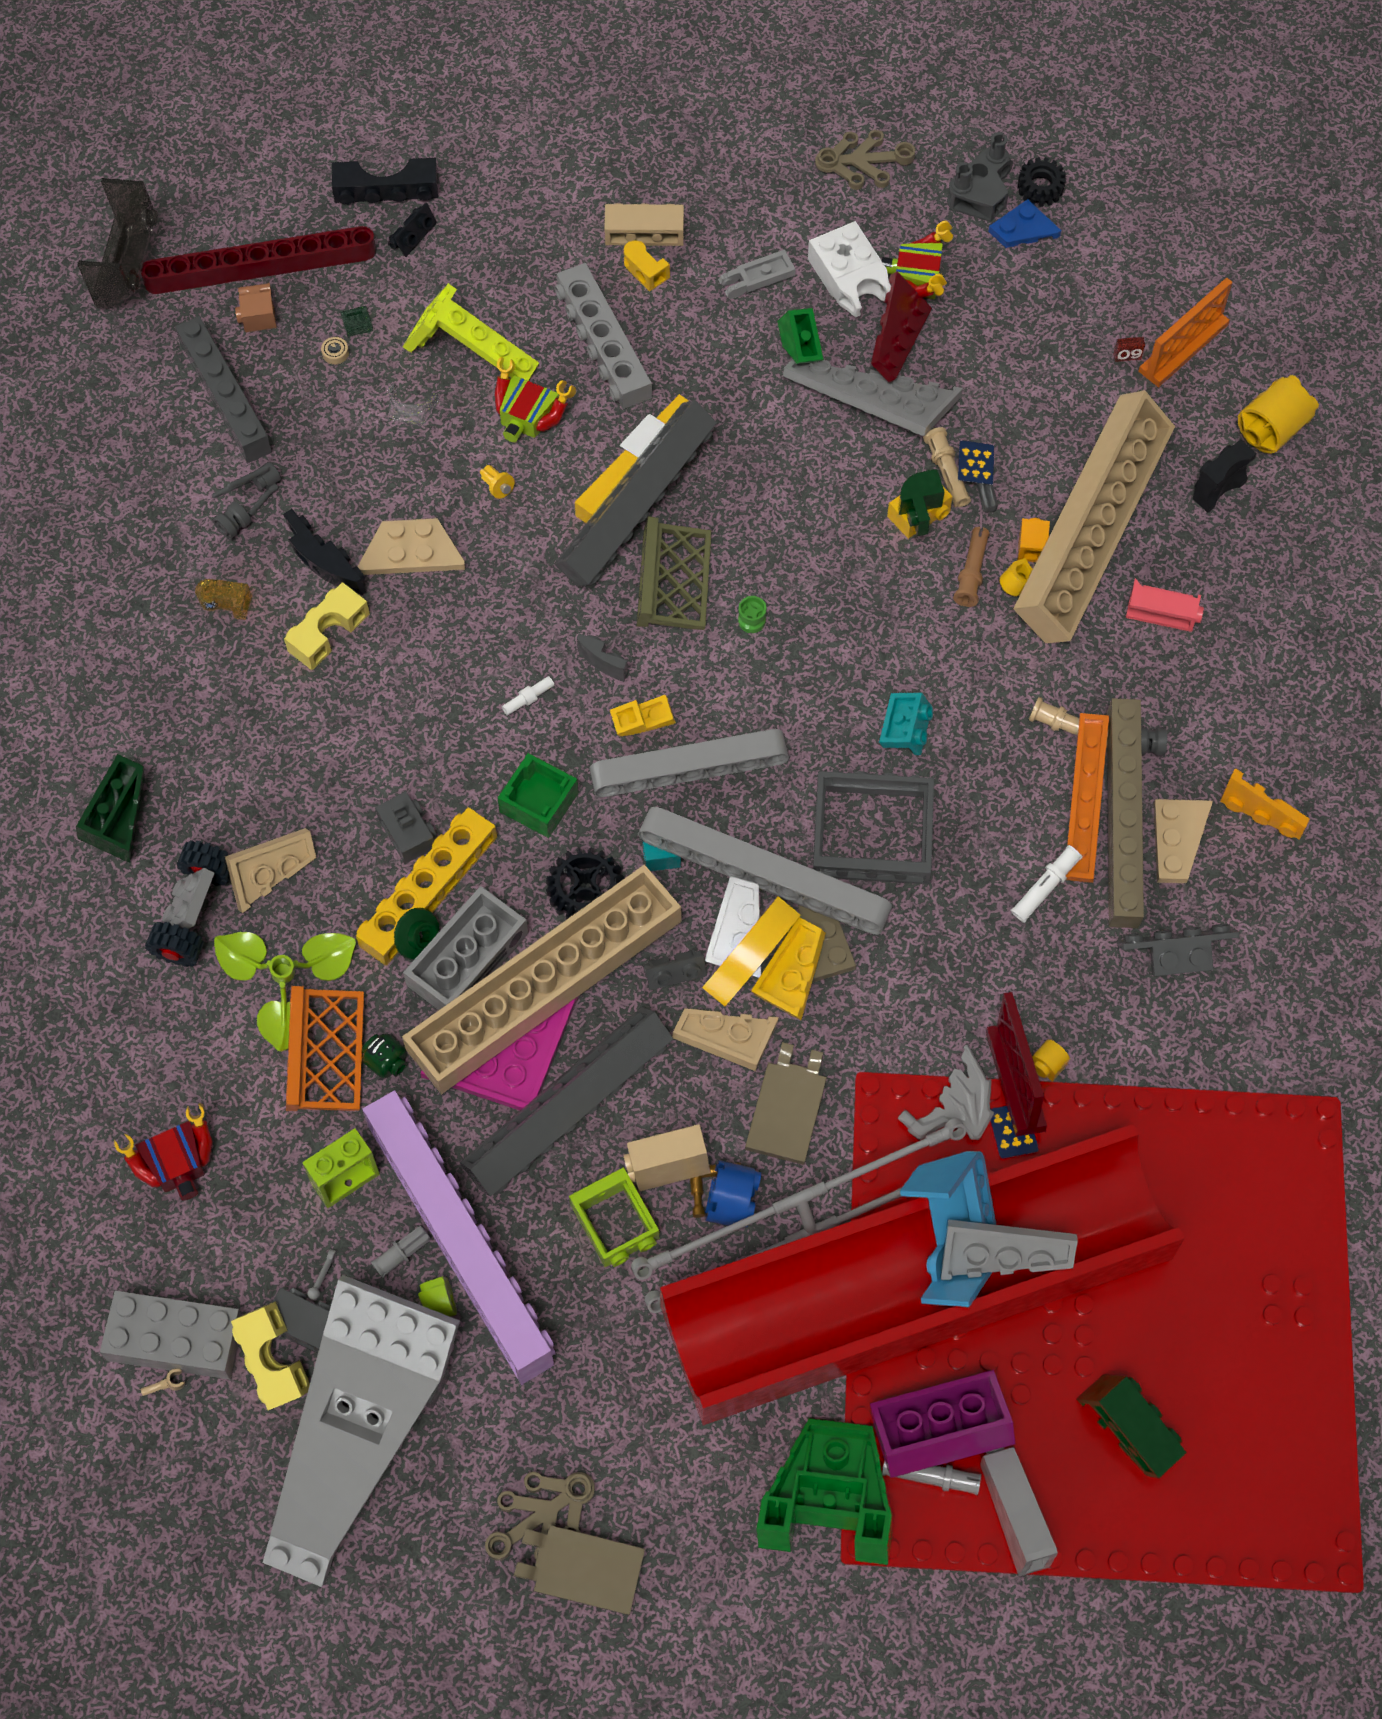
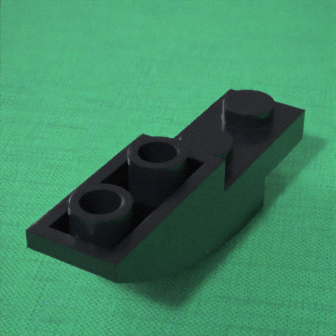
(323, 558)

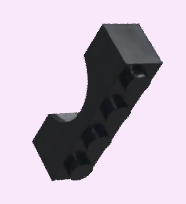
(414, 181)

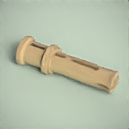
(944, 456)
(1055, 717)

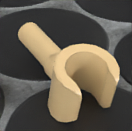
(164, 1384)

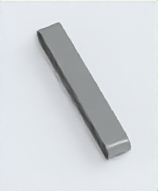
(688, 762)

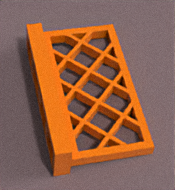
(1188, 335)
(298, 1049)

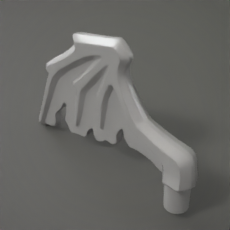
(965, 1100)

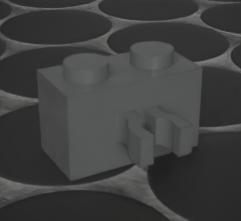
(406, 827)

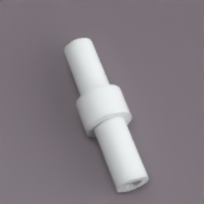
(527, 695)

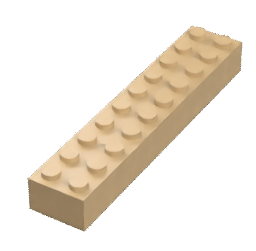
(1094, 518)
(542, 979)

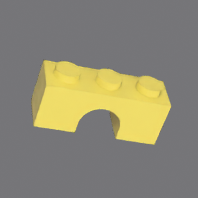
(340, 608)
(275, 1381)

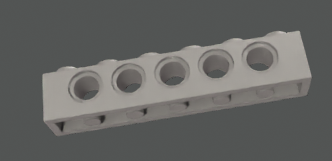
(585, 299)

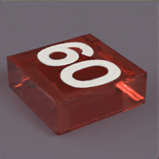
(1129, 349)

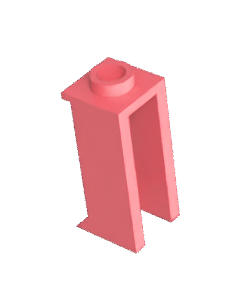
(1164, 607)

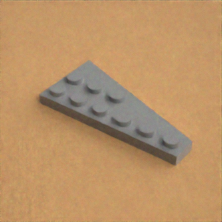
(898, 401)

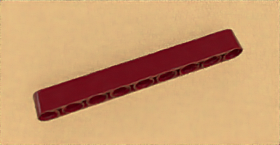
(258, 260)

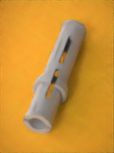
(944, 1477)

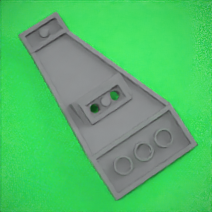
(380, 1360)

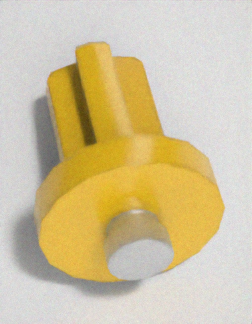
(499, 483)

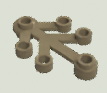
(861, 159)
(544, 1511)

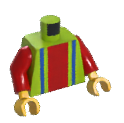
(920, 262)
(528, 406)

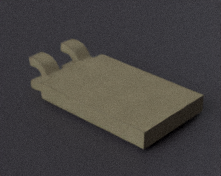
(787, 1107)
(583, 1568)

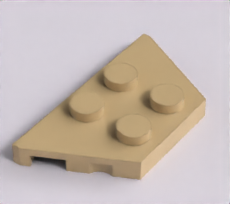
(410, 547)

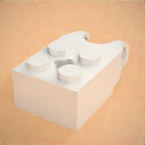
(848, 266)

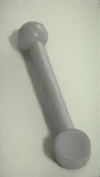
(313, 1293)

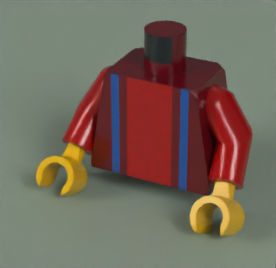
(172, 1156)

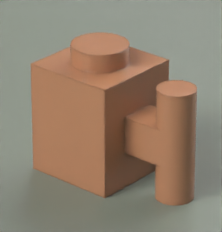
(256, 308)

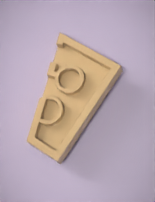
(1177, 836)
(265, 865)
(728, 1037)

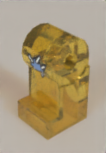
(224, 595)

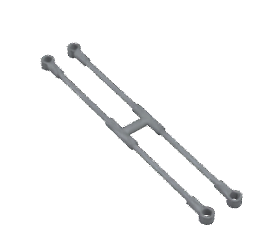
(800, 1201)

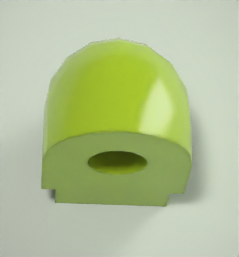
(438, 1296)

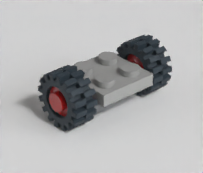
(172, 939)

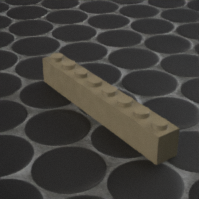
(1125, 814)

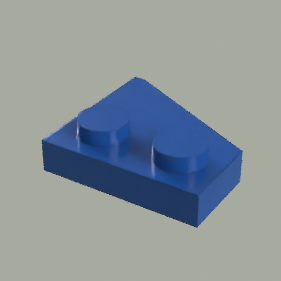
(1023, 225)

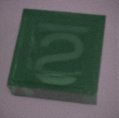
(356, 321)

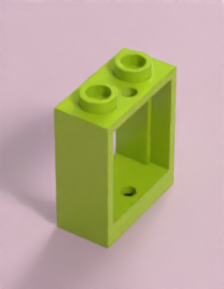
(339, 1162)
(601, 1191)

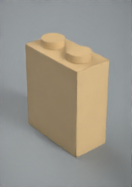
(667, 1158)

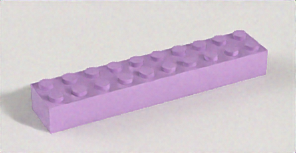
(460, 1240)

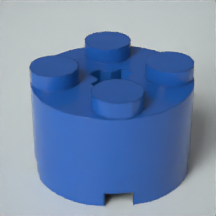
(731, 1193)

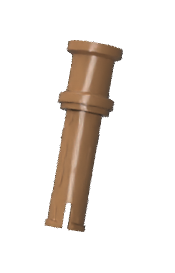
(970, 576)

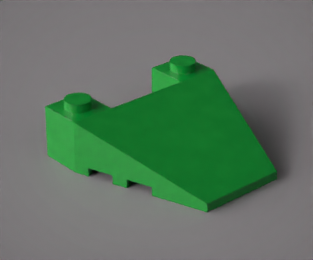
(830, 1483)

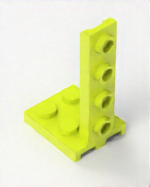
(471, 332)

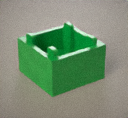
(538, 795)

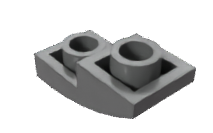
(595, 653)

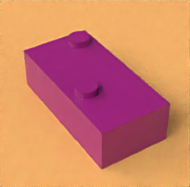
(942, 1423)

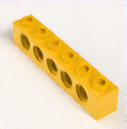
(443, 878)

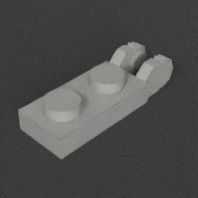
(758, 274)

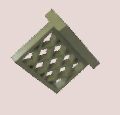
(650, 576)

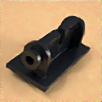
(414, 230)

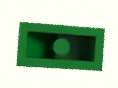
(800, 336)

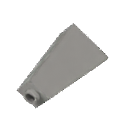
(1018, 1511)

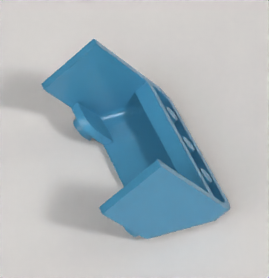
(955, 1191)

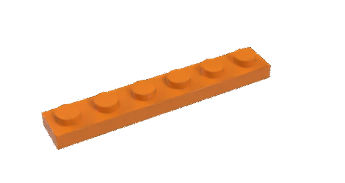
(1087, 794)

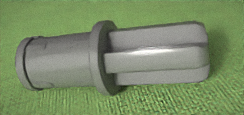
(401, 1251)

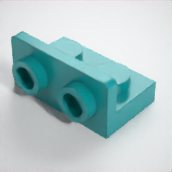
(906, 722)

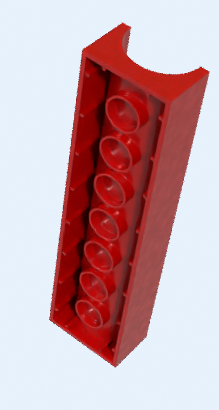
(858, 1287)

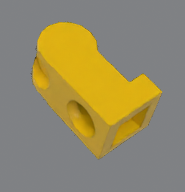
(644, 266)

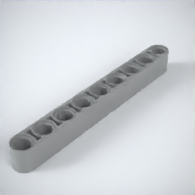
(770, 871)

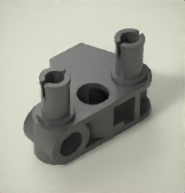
(979, 185)

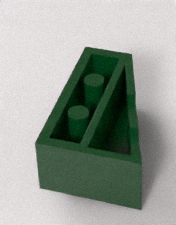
(114, 810)
(1134, 1423)

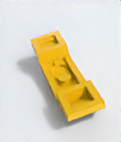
(751, 951)

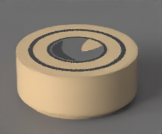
(334, 350)

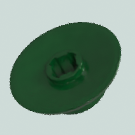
(408, 929)

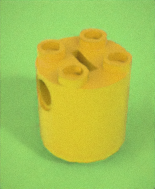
(1277, 414)

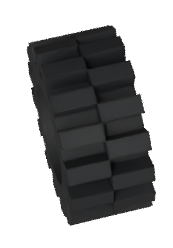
(1044, 170)

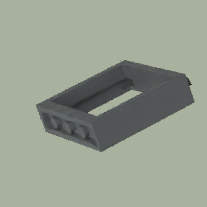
(875, 869)

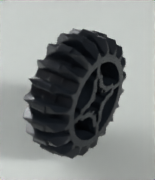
(598, 868)

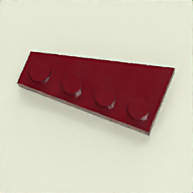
(900, 327)

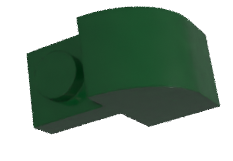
(918, 495)

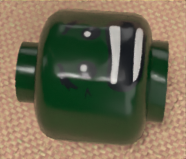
(384, 1055)

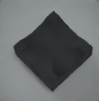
(1223, 474)

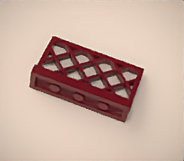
(1016, 1070)

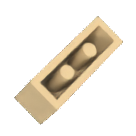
(645, 223)

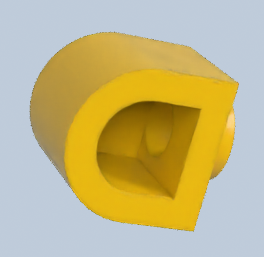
(1015, 577)
(1050, 1060)

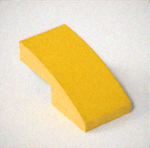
(643, 717)

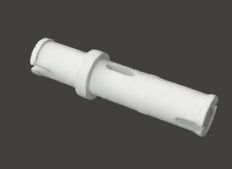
(1047, 882)

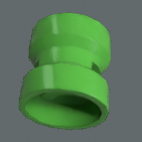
(755, 609)

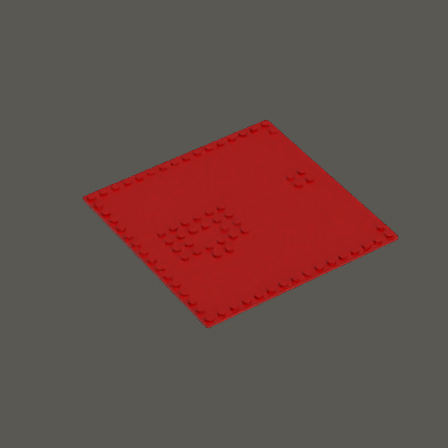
(1228, 1339)

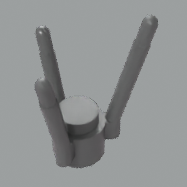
(263, 477)

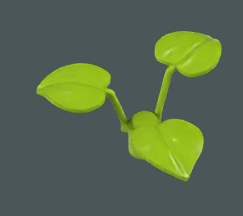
(244, 951)

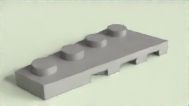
(987, 1248)

